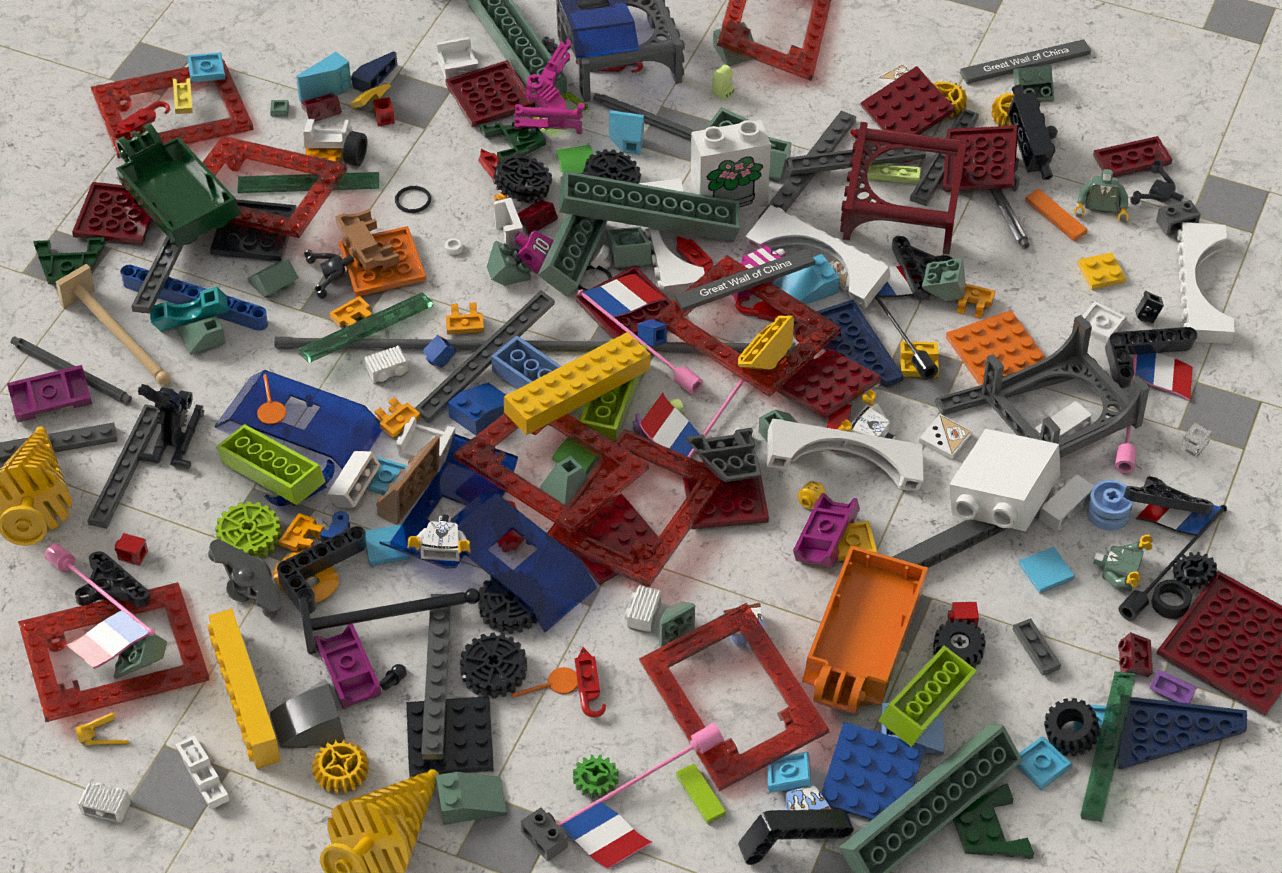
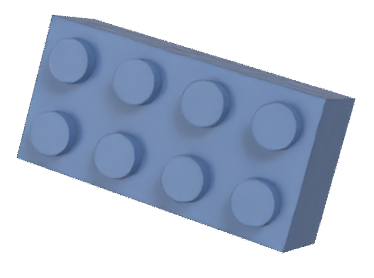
(521, 363)

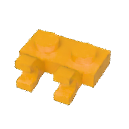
(326, 153)
(977, 295)
(350, 311)
(464, 323)
(401, 414)
(298, 531)

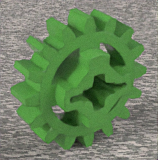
(595, 776)

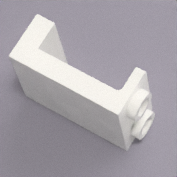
(456, 57)
(325, 137)
(507, 218)
(418, 436)

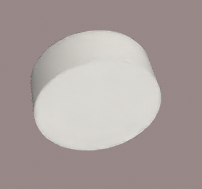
(453, 246)

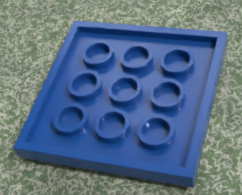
(870, 771)

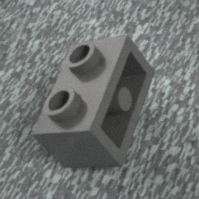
(1172, 216)
(544, 833)

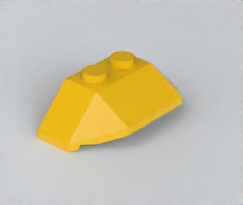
(769, 345)

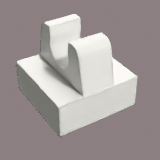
(601, 258)

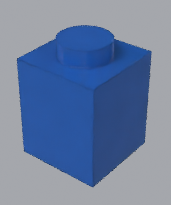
(652, 332)
(439, 351)

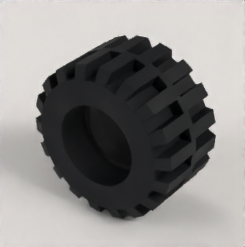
(1067, 712)

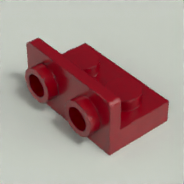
(322, 107)
(538, 215)
(1135, 655)

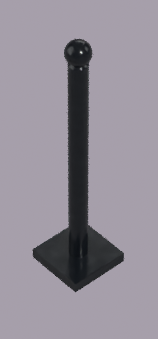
(471, 596)

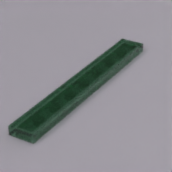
(304, 182)
(365, 327)
(1108, 746)

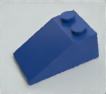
(477, 407)

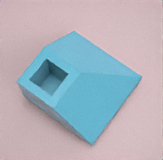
(626, 131)

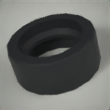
(355, 148)
(1166, 610)

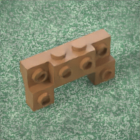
(361, 243)

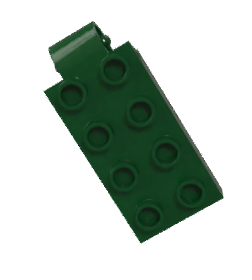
(173, 186)

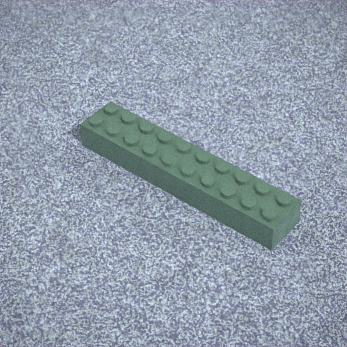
(515, 39)
(649, 206)
(932, 802)

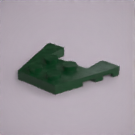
(521, 141)
(61, 264)
(981, 830)

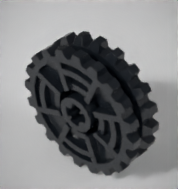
(612, 166)
(522, 178)
(503, 608)
(493, 665)

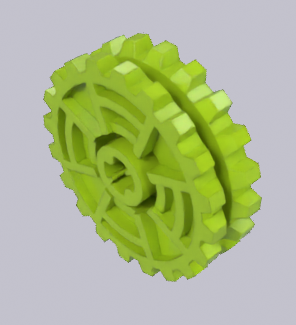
(250, 528)

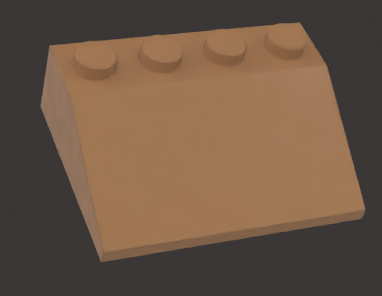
(410, 483)

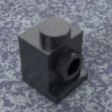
(1154, 305)

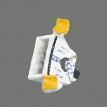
(870, 420)
(440, 540)

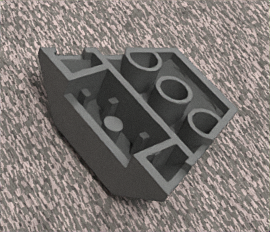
(728, 456)
(308, 719)

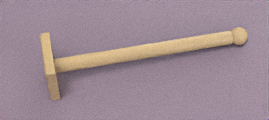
(78, 287)

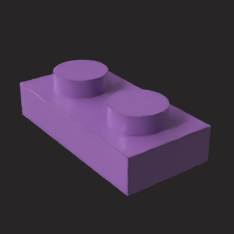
(1173, 687)

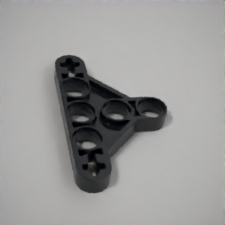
(917, 260)
(1159, 494)
(115, 588)

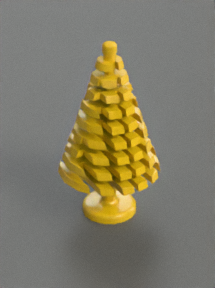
(32, 491)
(378, 828)

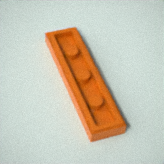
(1056, 214)

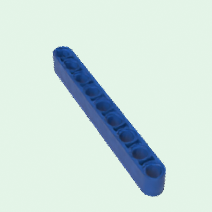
(181, 292)

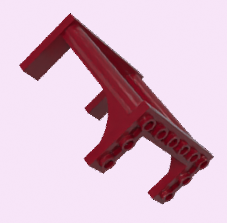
(859, 211)

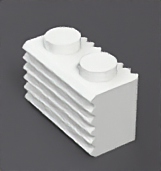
(386, 364)
(644, 608)
(104, 802)

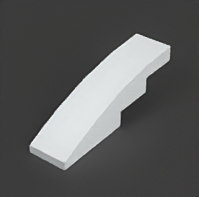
(202, 772)

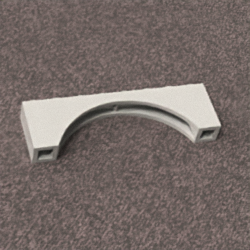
(781, 229)
(1195, 245)
(673, 273)
(897, 458)

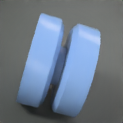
(1108, 506)

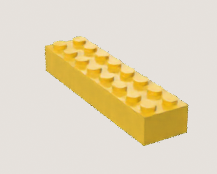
(576, 383)
(243, 689)

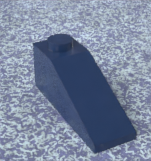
(374, 72)

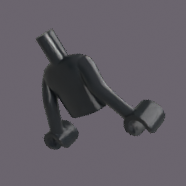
(1160, 190)
(331, 268)

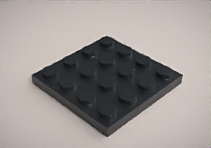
(251, 242)
(465, 737)

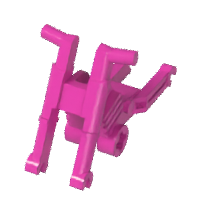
(549, 99)

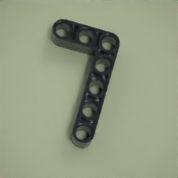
(1143, 345)
(313, 560)
(792, 824)

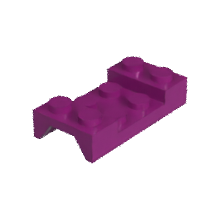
(49, 392)
(824, 531)
(348, 667)

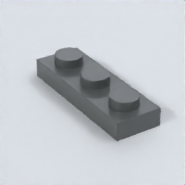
(1036, 647)

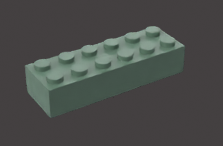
(571, 252)

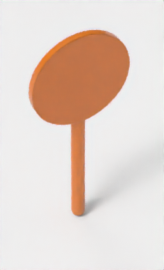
(272, 411)
(560, 680)

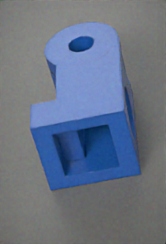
(339, 523)

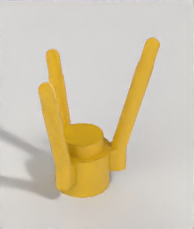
(87, 731)

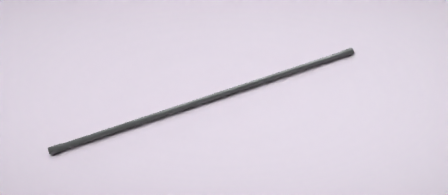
(289, 342)

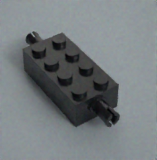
(1032, 132)

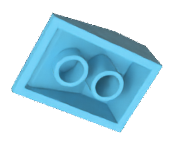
(324, 78)
(812, 282)

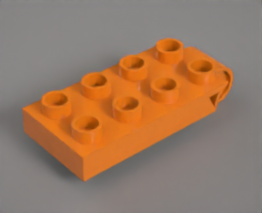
(863, 630)

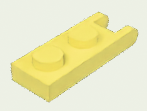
(182, 97)

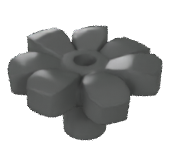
(549, 44)

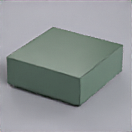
(279, 107)

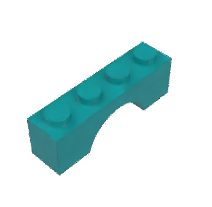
(169, 315)

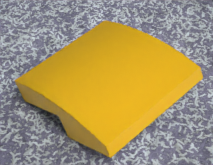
(369, 95)
(906, 355)

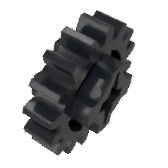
(1195, 570)

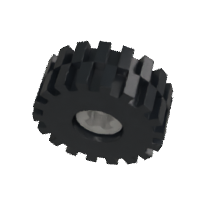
(971, 639)

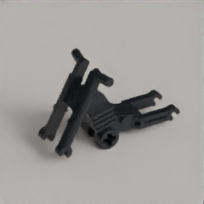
(172, 417)

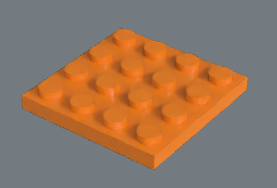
(375, 280)
(999, 336)

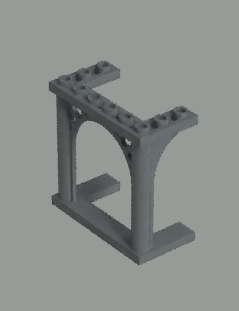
(663, 51)
(1070, 354)

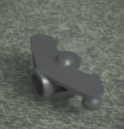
(248, 577)

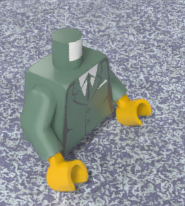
(1103, 194)
(1123, 563)

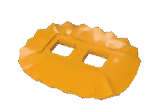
(327, 585)

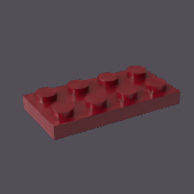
(1132, 156)

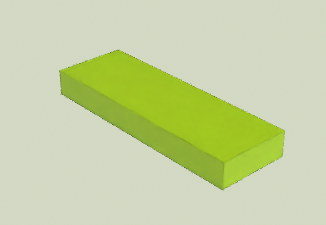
(700, 793)

